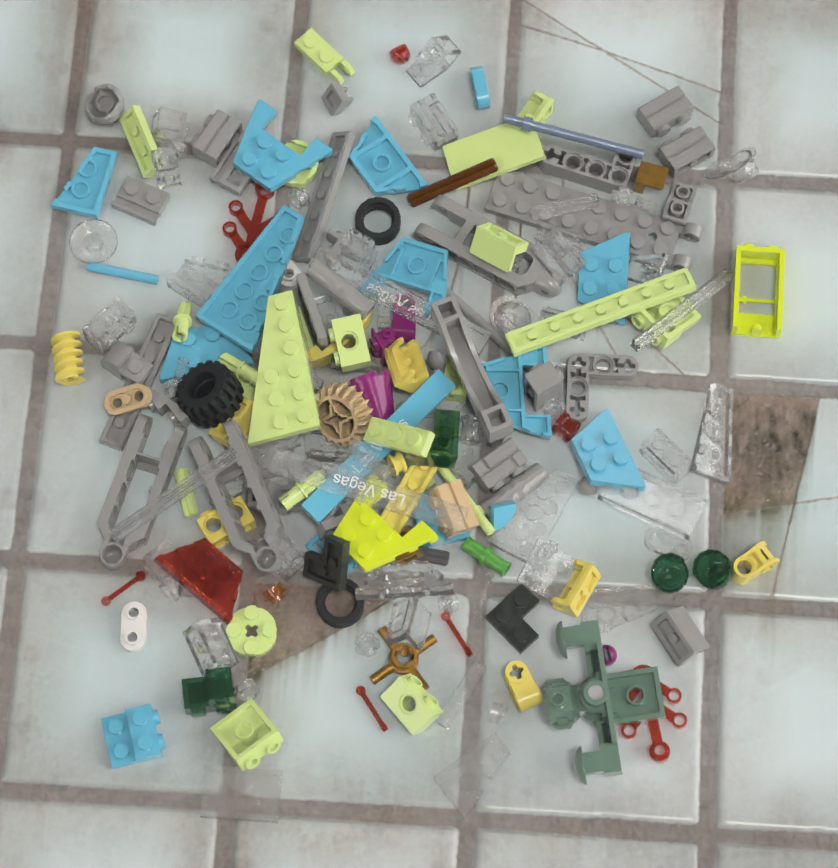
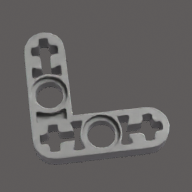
(590, 371)

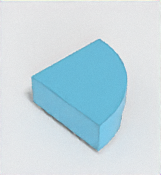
(501, 514)

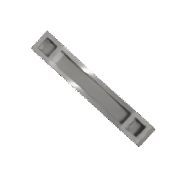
(480, 391)

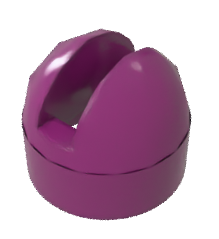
(613, 655)

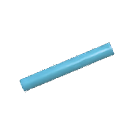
(123, 273)

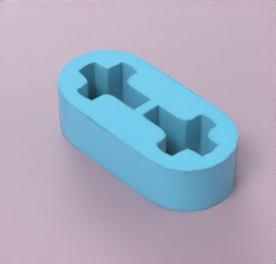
(479, 87)

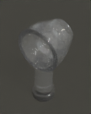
(180, 371)

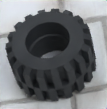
(209, 394)

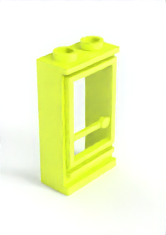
(758, 324)

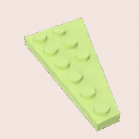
(284, 386)

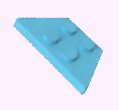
(384, 163)
(605, 270)
(201, 345)
(605, 455)

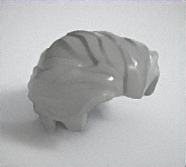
(104, 104)

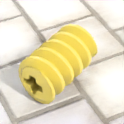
(67, 359)

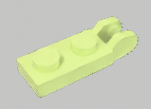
(323, 55)

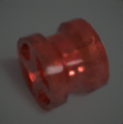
(566, 427)

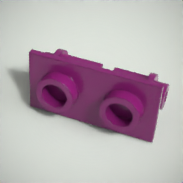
(380, 341)

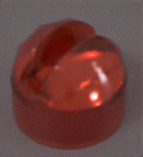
(399, 53)

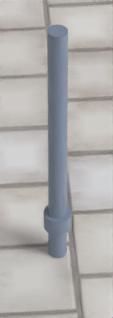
(527, 124)

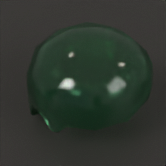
(712, 569)
(669, 573)

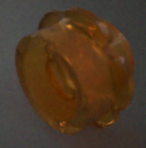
(275, 593)

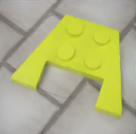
(374, 540)

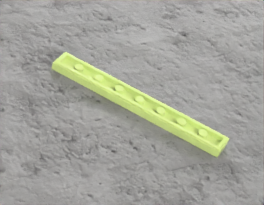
(600, 312)

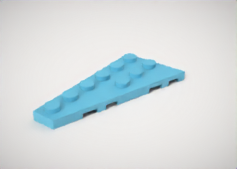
(241, 300)

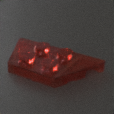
(206, 575)

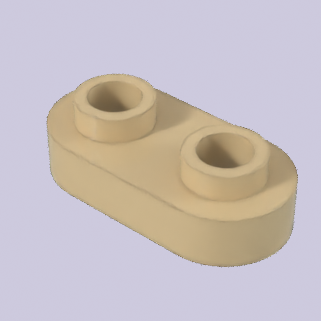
(130, 399)

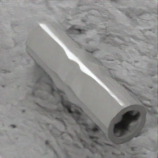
(340, 289)
(517, 488)

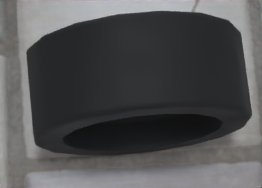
(383, 204)
(339, 622)

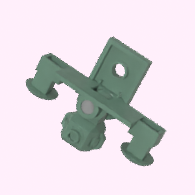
(600, 700)

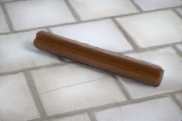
(453, 182)

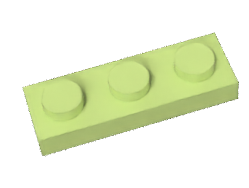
(140, 139)
(399, 437)

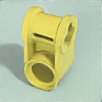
(756, 561)
(523, 690)

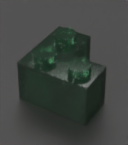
(444, 447)
(210, 693)

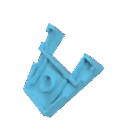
(269, 160)
(417, 267)
(507, 380)

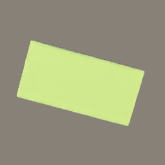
(504, 143)

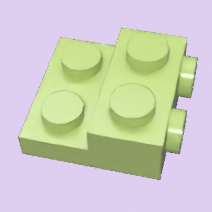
(647, 317)
(247, 735)

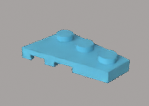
(89, 186)

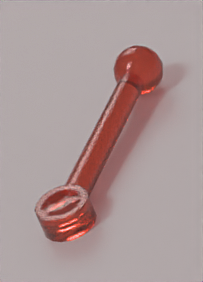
(140, 576)
(446, 617)
(360, 690)

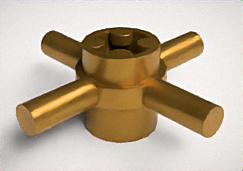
(394, 665)

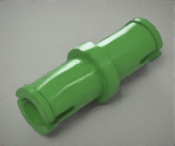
(486, 556)

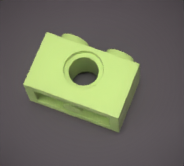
(350, 328)
(399, 701)

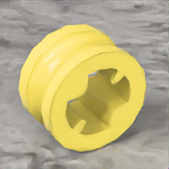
(397, 462)

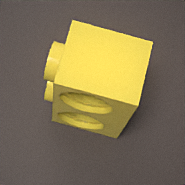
(211, 517)

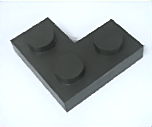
(330, 567)
(509, 621)

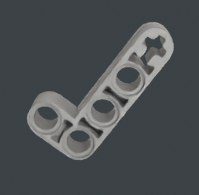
(586, 165)

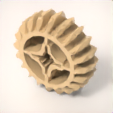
(342, 413)

